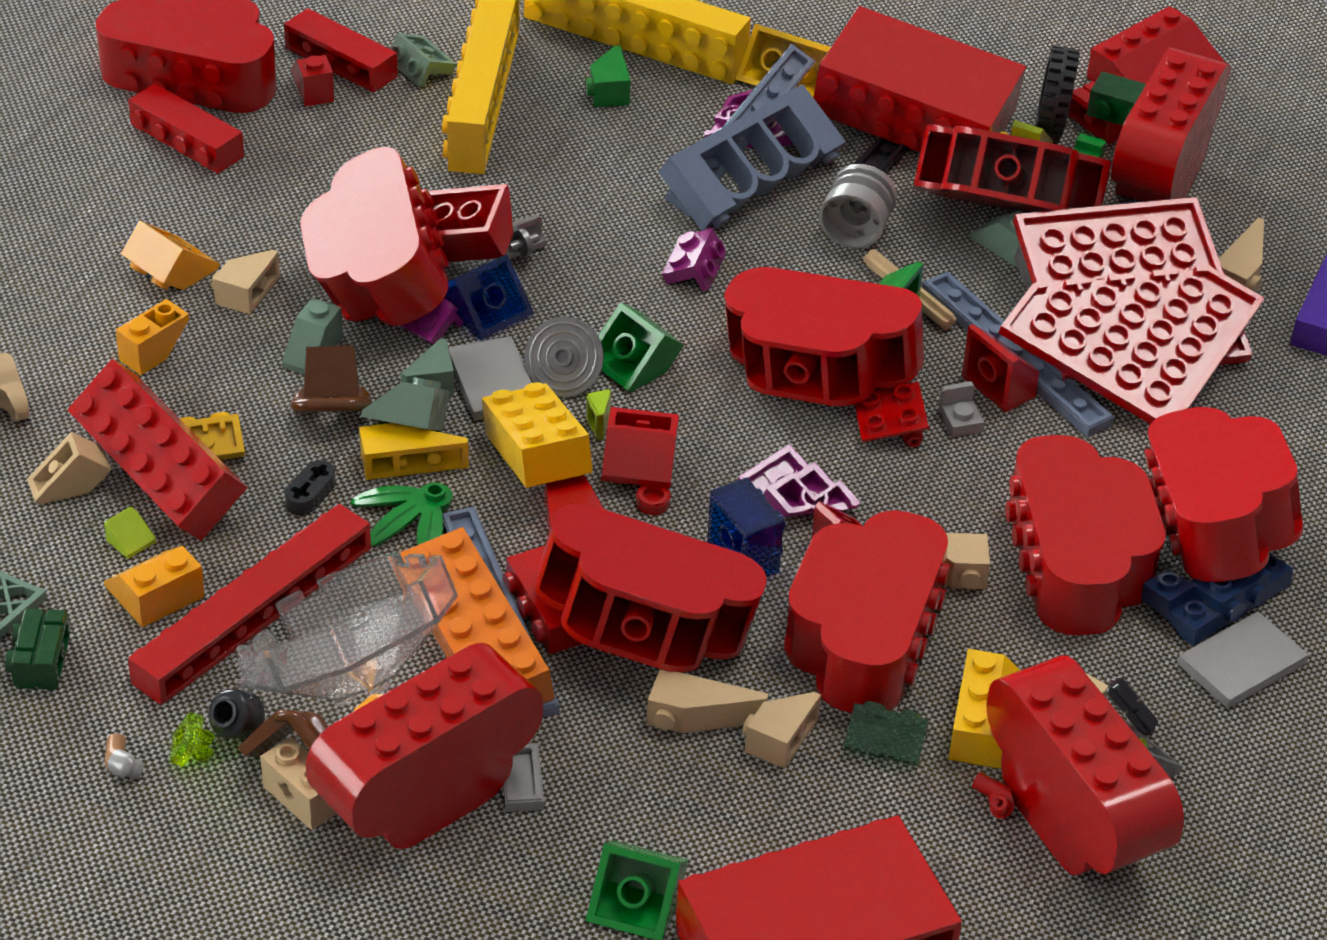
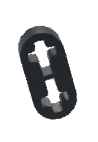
(316, 490)

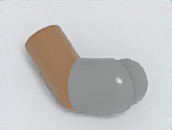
(119, 761)

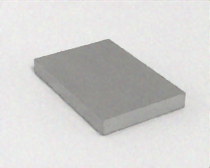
(486, 369)
(1242, 659)

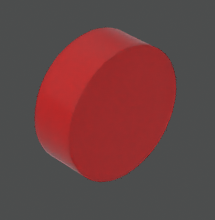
(653, 499)

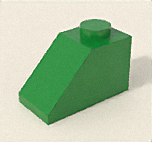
(609, 80)

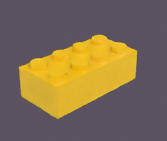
(536, 434)

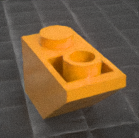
(150, 336)

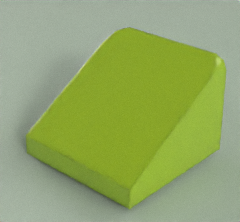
(598, 411)
(128, 533)

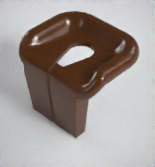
(330, 373)
(280, 725)

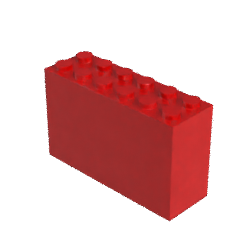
(903, 77)
(830, 888)

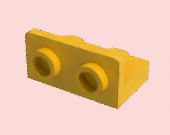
(219, 433)

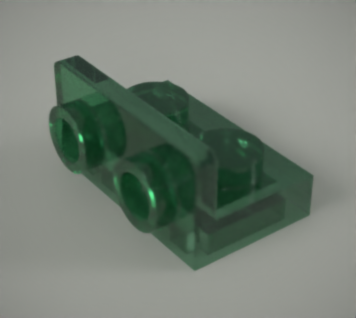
(886, 733)

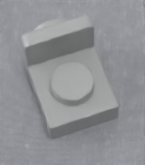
(959, 409)

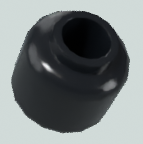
(236, 713)

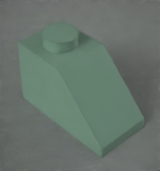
(999, 236)
(314, 326)

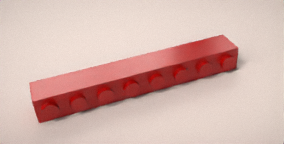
(247, 604)

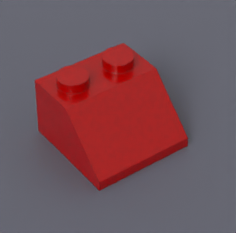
(997, 370)

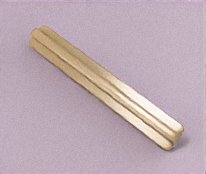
(930, 306)

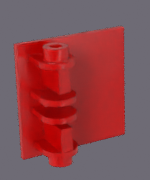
(893, 413)

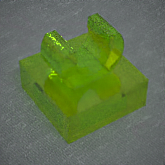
(191, 741)

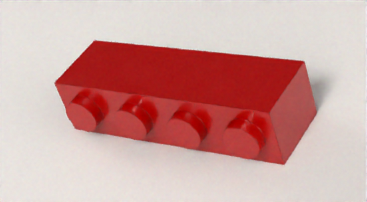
(346, 50)
(186, 128)

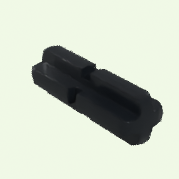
(1127, 701)

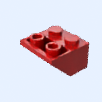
(640, 447)

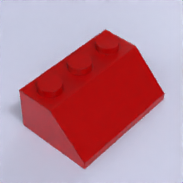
(474, 221)

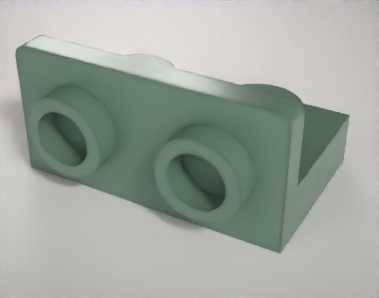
(420, 57)

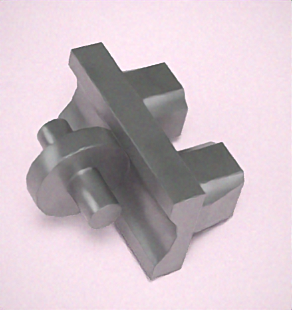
(526, 237)

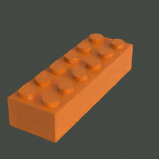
(482, 610)

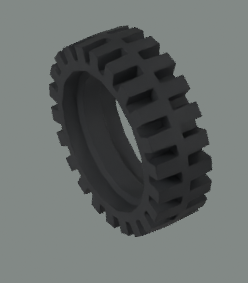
(1057, 90)

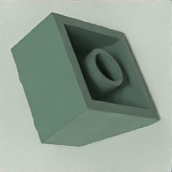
(412, 404)

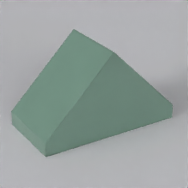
(434, 366)

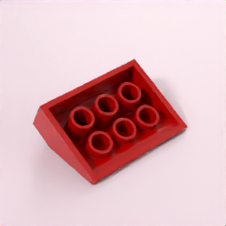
(1141, 47)

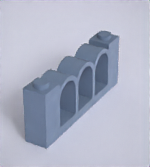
(704, 194)

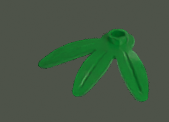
(426, 502)

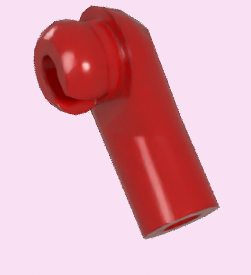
(998, 794)

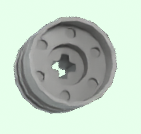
(857, 206)

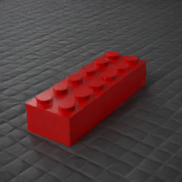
(157, 449)

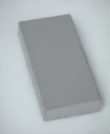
(524, 785)

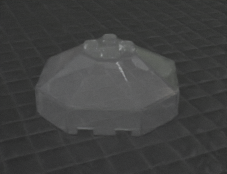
(352, 630)

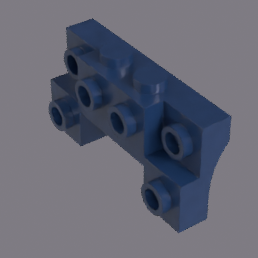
(1204, 607)

